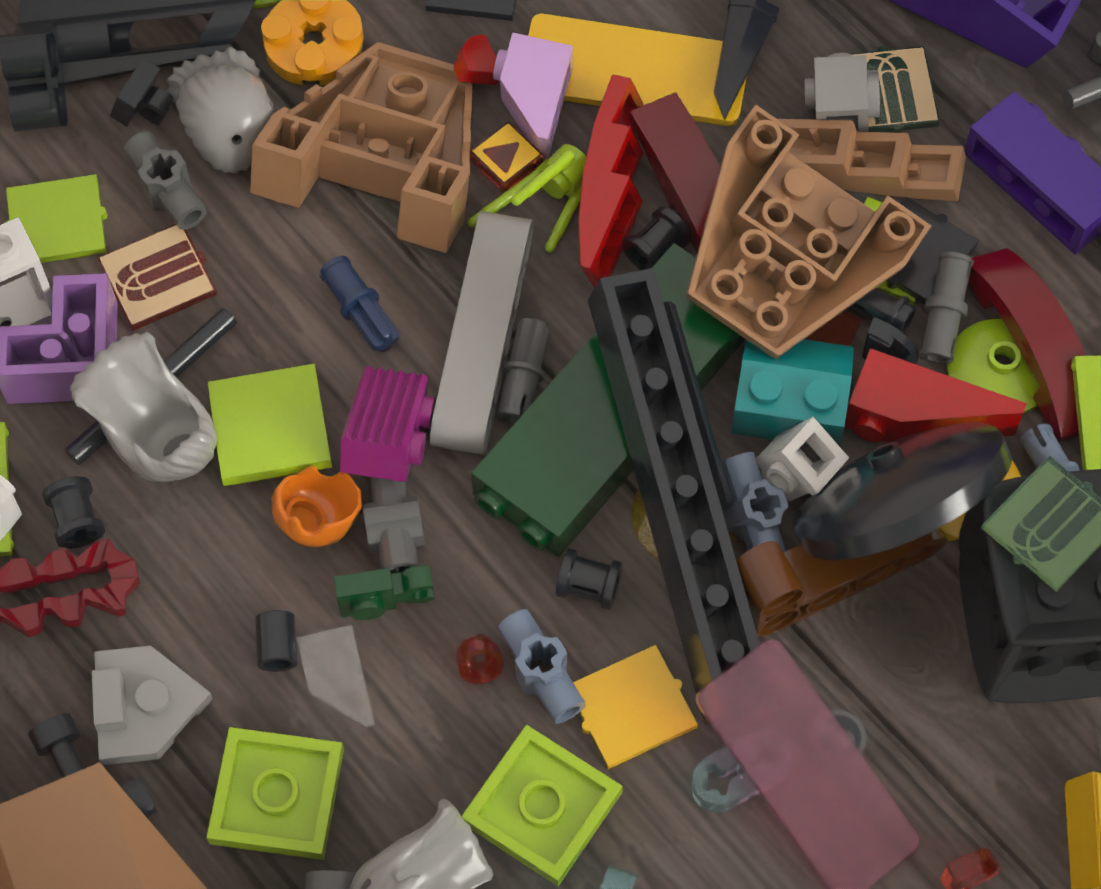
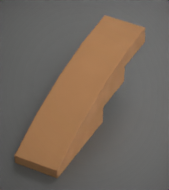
(878, 160)

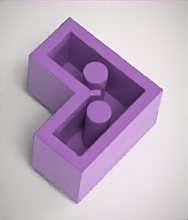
(42, 359)

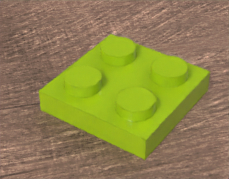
(275, 793)
(542, 805)

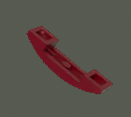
(1038, 330)

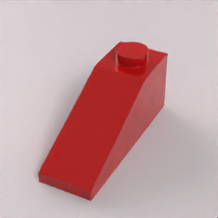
(905, 398)

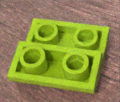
(269, 424)

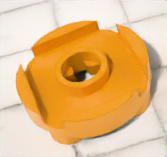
(285, 31)

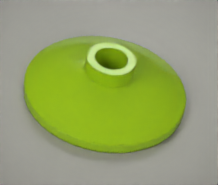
(976, 362)

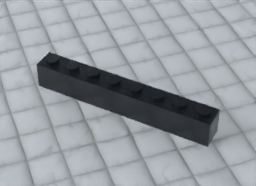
(673, 474)

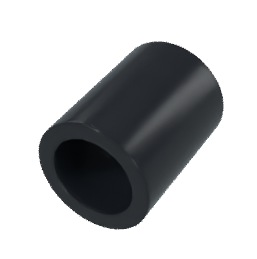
(276, 640)

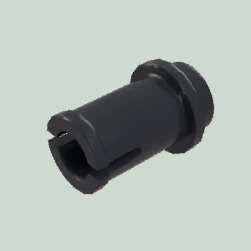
(886, 308)

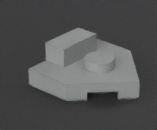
(141, 703)

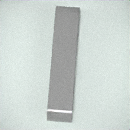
(481, 333)

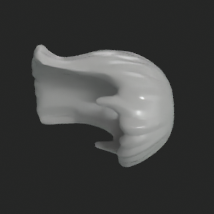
(220, 100)
(146, 411)
(432, 857)

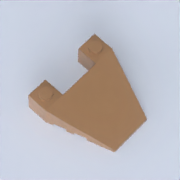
(382, 127)

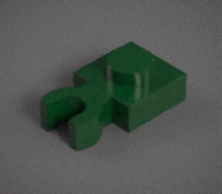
(373, 592)

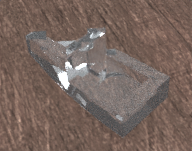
(336, 672)

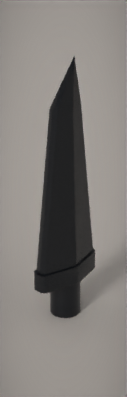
(743, 37)

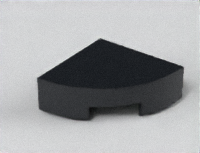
(890, 341)

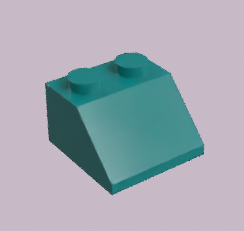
(798, 385)

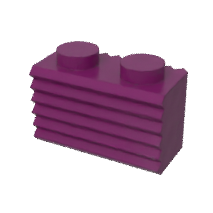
(386, 424)

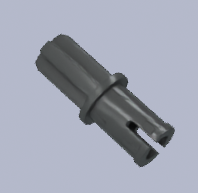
(523, 370)

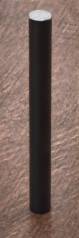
(176, 362)

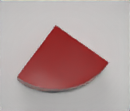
(476, 61)

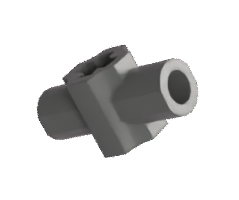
(165, 180)
(393, 524)

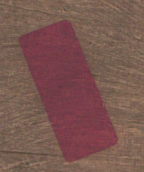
(807, 768)

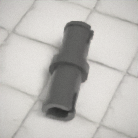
(946, 307)

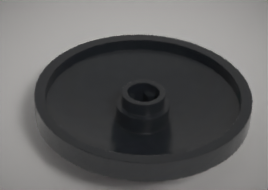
(902, 491)

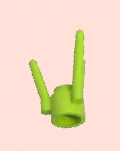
(559, 177)

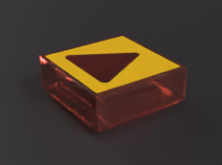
(506, 157)

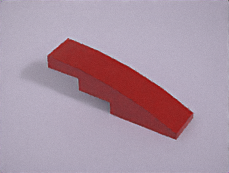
(608, 194)

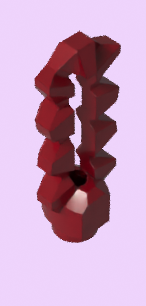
(61, 566)

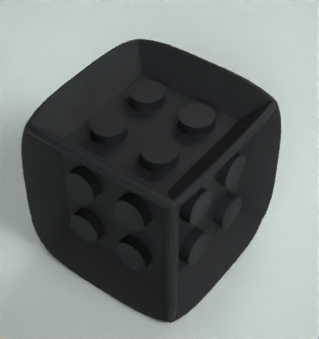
(1021, 631)

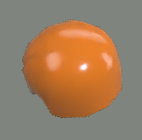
(316, 507)

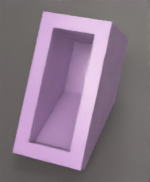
(534, 85)

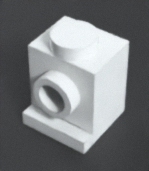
(789, 467)

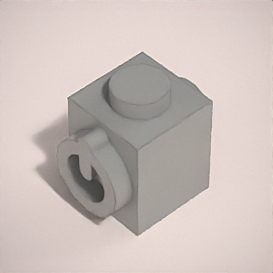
(844, 90)

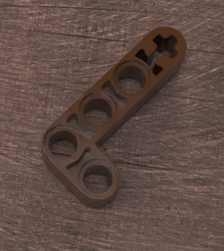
(795, 585)

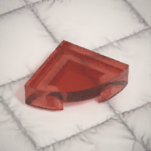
(970, 870)

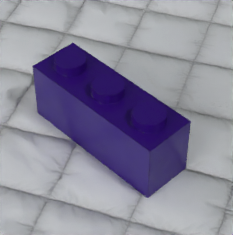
(1039, 169)

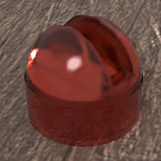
(483, 671)

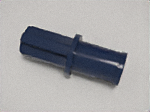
(359, 303)

